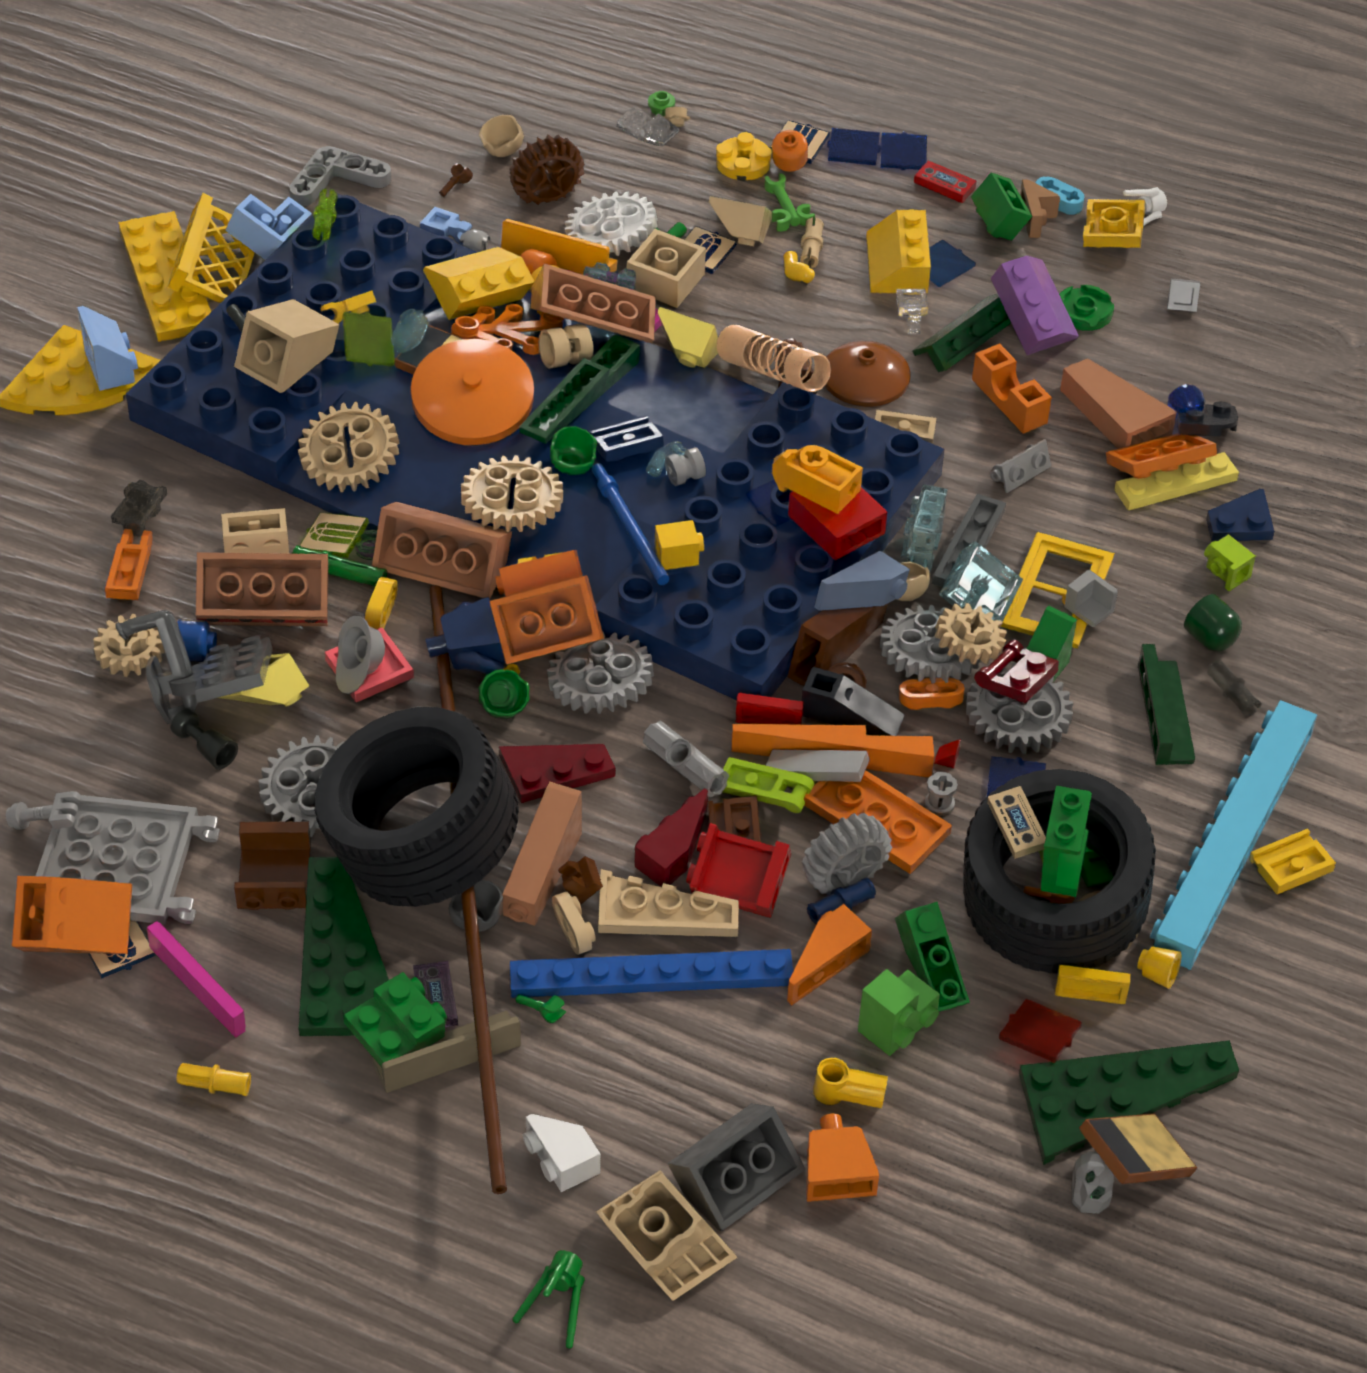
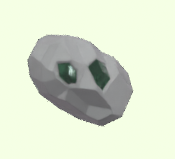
(1091, 1184)

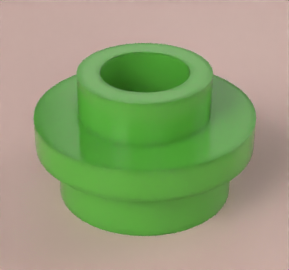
(660, 101)

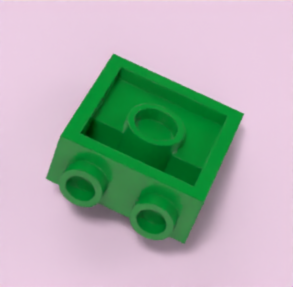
(397, 1020)

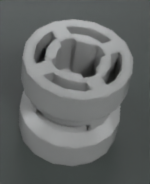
(685, 466)

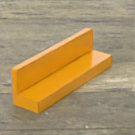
(569, 252)

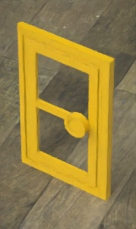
(1044, 543)

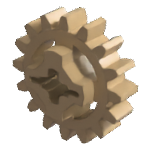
(970, 633)
(126, 654)

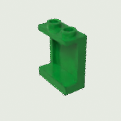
(1065, 841)

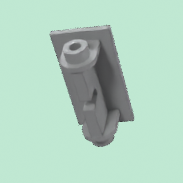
(1022, 466)

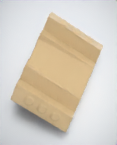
(666, 1235)

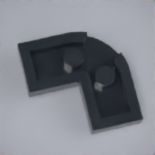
(1210, 422)

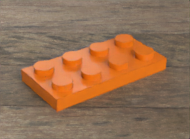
(912, 828)

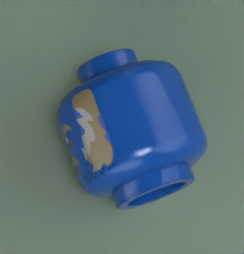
(197, 638)

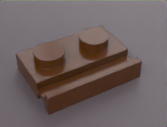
(737, 817)

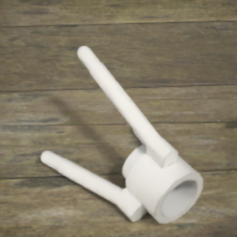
(1154, 202)

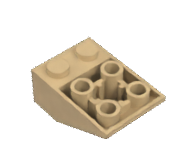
(255, 532)

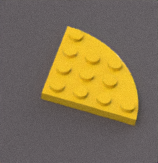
(63, 380)

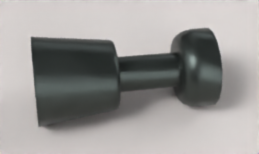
(211, 744)

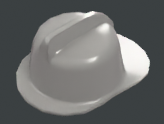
(359, 653)

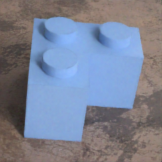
(265, 228)

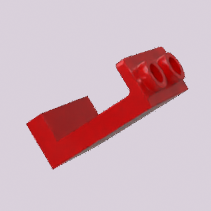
(740, 870)

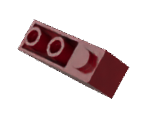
(670, 847)

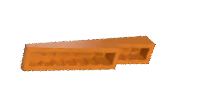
(886, 753)

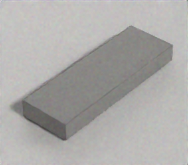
(822, 764)

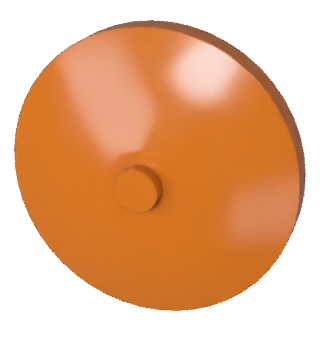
(472, 392)

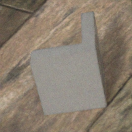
(1091, 598)

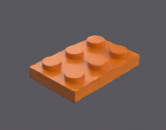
(1161, 454)

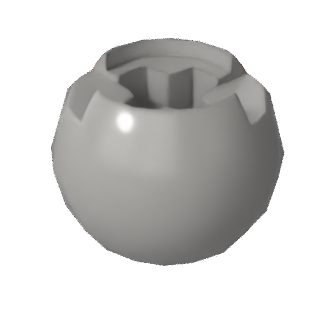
(475, 240)

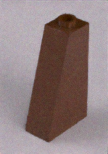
(832, 638)

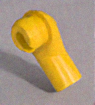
(796, 270)

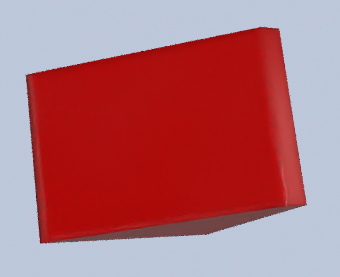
(948, 754)

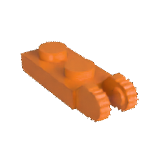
(129, 566)

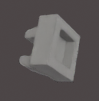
(1183, 295)

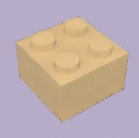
(667, 267)

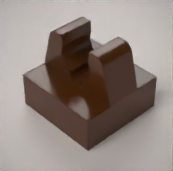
(581, 878)

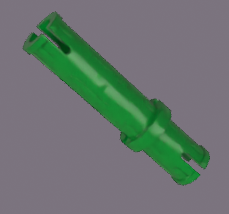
(348, 568)

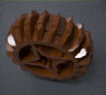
(552, 154)

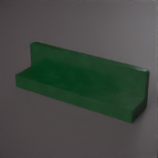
(965, 333)
(1165, 709)

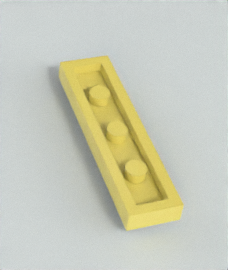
(1176, 483)

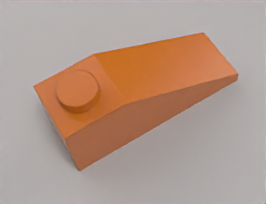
(833, 946)

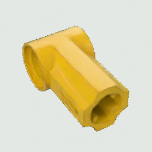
(848, 1084)

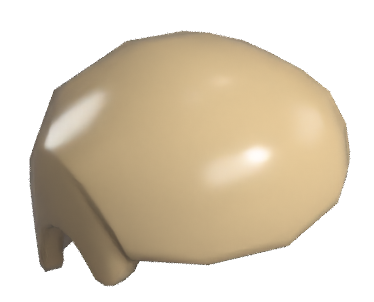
(501, 135)
(917, 581)

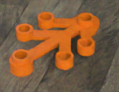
(506, 326)

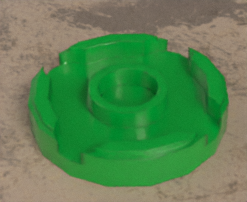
(1088, 307)

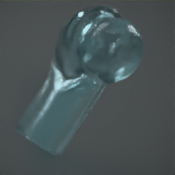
(657, 461)

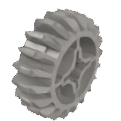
(846, 853)

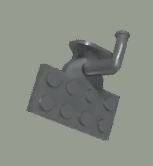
(221, 674)

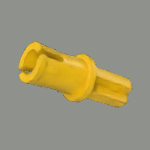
(214, 1079)

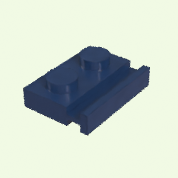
(627, 439)

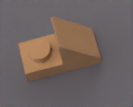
(1041, 204)

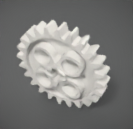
(613, 221)

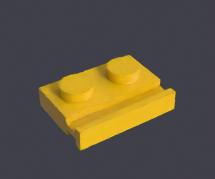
(1292, 861)

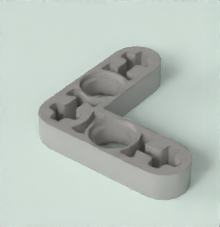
(370, 173)

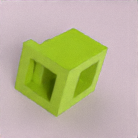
(1230, 561)

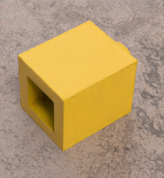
(678, 544)

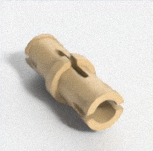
(812, 242)

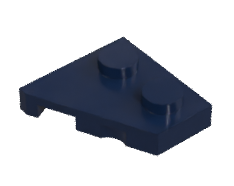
(1242, 518)

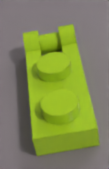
(767, 784)

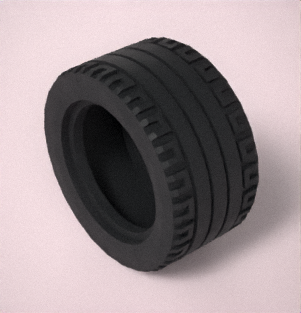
(442, 851)
(1054, 934)

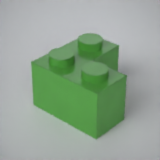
(896, 1009)

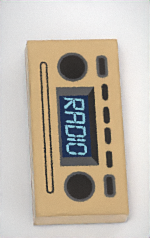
(1017, 822)

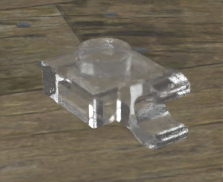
(913, 305)

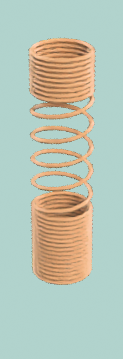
(760, 351)

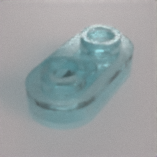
(409, 330)

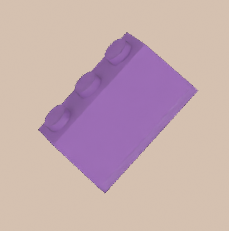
(1033, 304)

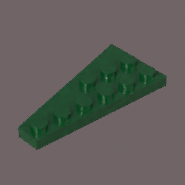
(338, 951)
(1117, 1085)

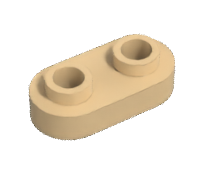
(569, 915)

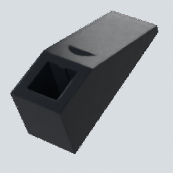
(841, 701)

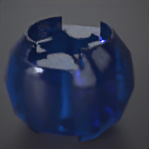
(1186, 398)

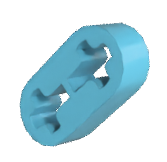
(1070, 197)

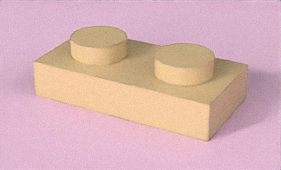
(920, 425)

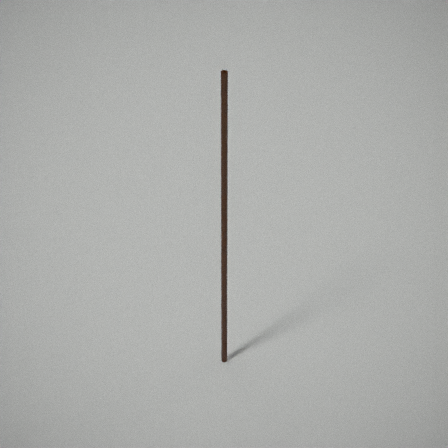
(474, 955)

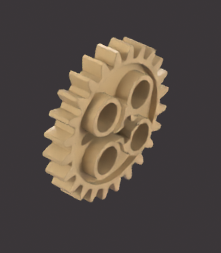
(371, 443)
(536, 493)

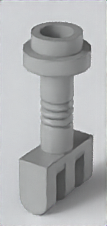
(59, 814)

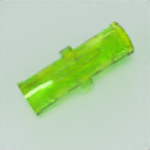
(324, 214)

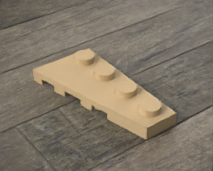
(642, 908)

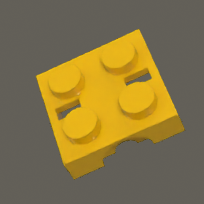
(1114, 223)

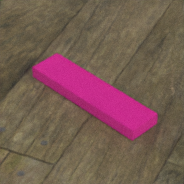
(196, 979)

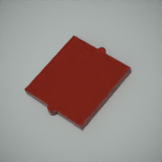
(1040, 1030)

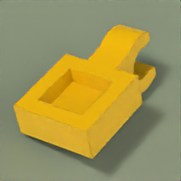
(356, 304)

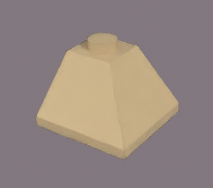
(743, 220)

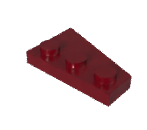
(567, 765)

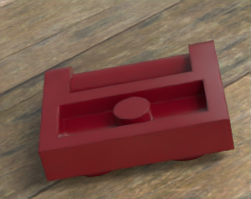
(1022, 680)

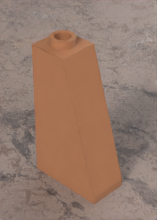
(1115, 406)
(545, 849)

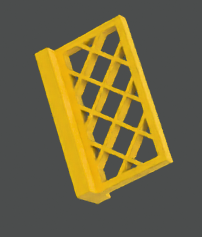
(195, 245)

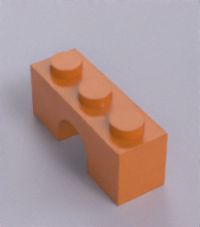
(1024, 404)

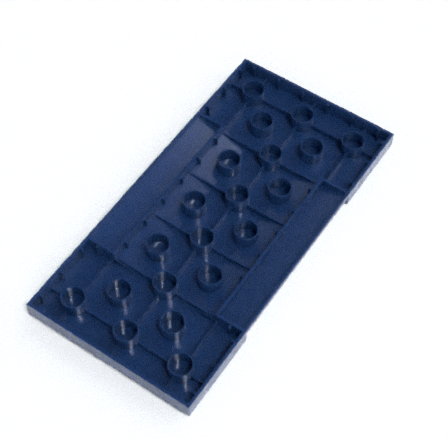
(715, 622)

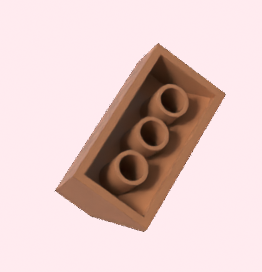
(594, 303)
(440, 549)

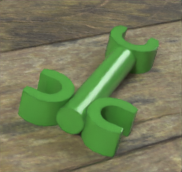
(788, 214)

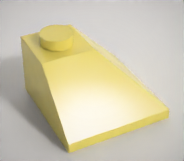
(690, 339)
(281, 685)

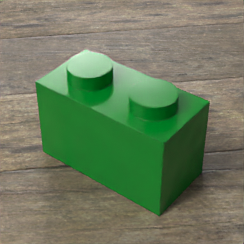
(1001, 207)

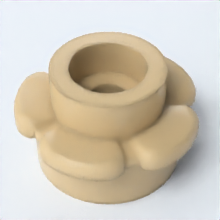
(676, 115)

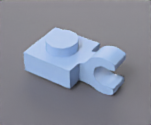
(445, 224)

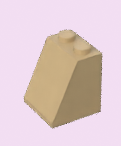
(284, 343)

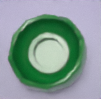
(573, 450)
(503, 693)

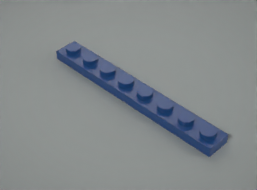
(651, 973)

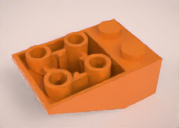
(71, 915)

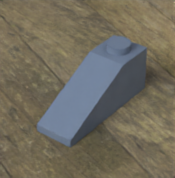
(864, 584)

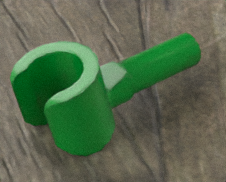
(550, 1011)

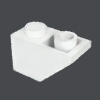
(564, 1150)

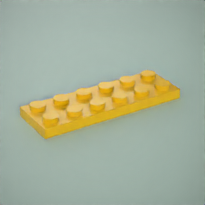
(152, 251)

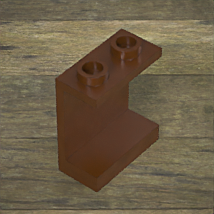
(273, 865)

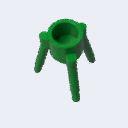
(559, 1276)

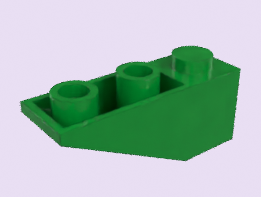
(932, 953)

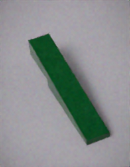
(582, 388)

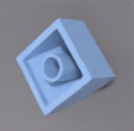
(106, 350)

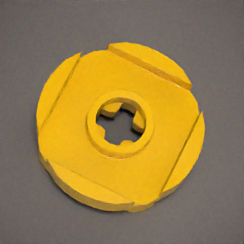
(743, 157)

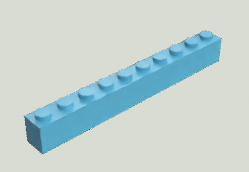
(1235, 832)

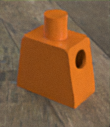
(839, 1162)

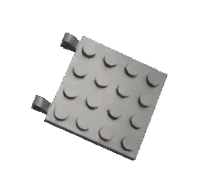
(131, 845)

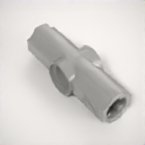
(695, 767)

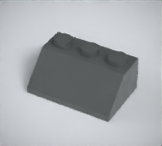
(737, 1165)

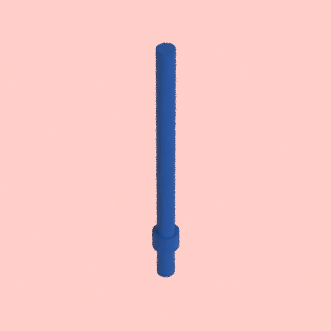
(609, 489)

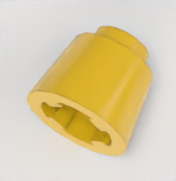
(1160, 965)

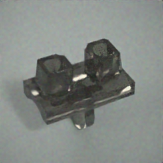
(139, 505)

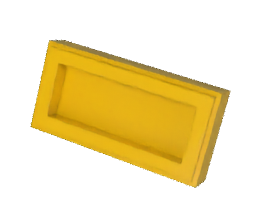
(1092, 984)

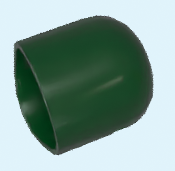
(1213, 623)

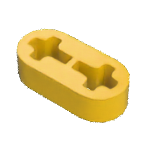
(381, 602)

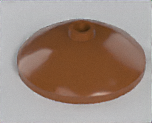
(867, 373)

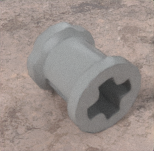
(949, 788)

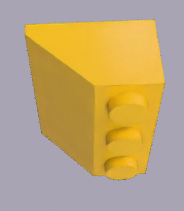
(899, 252)
(479, 280)

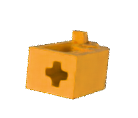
(818, 476)

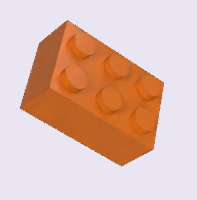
(546, 619)

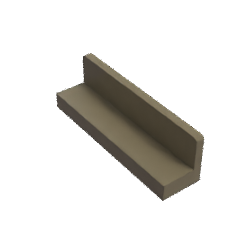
(449, 1053)

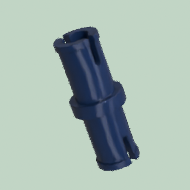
(850, 896)

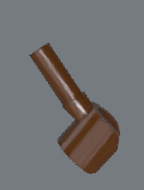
(460, 175)

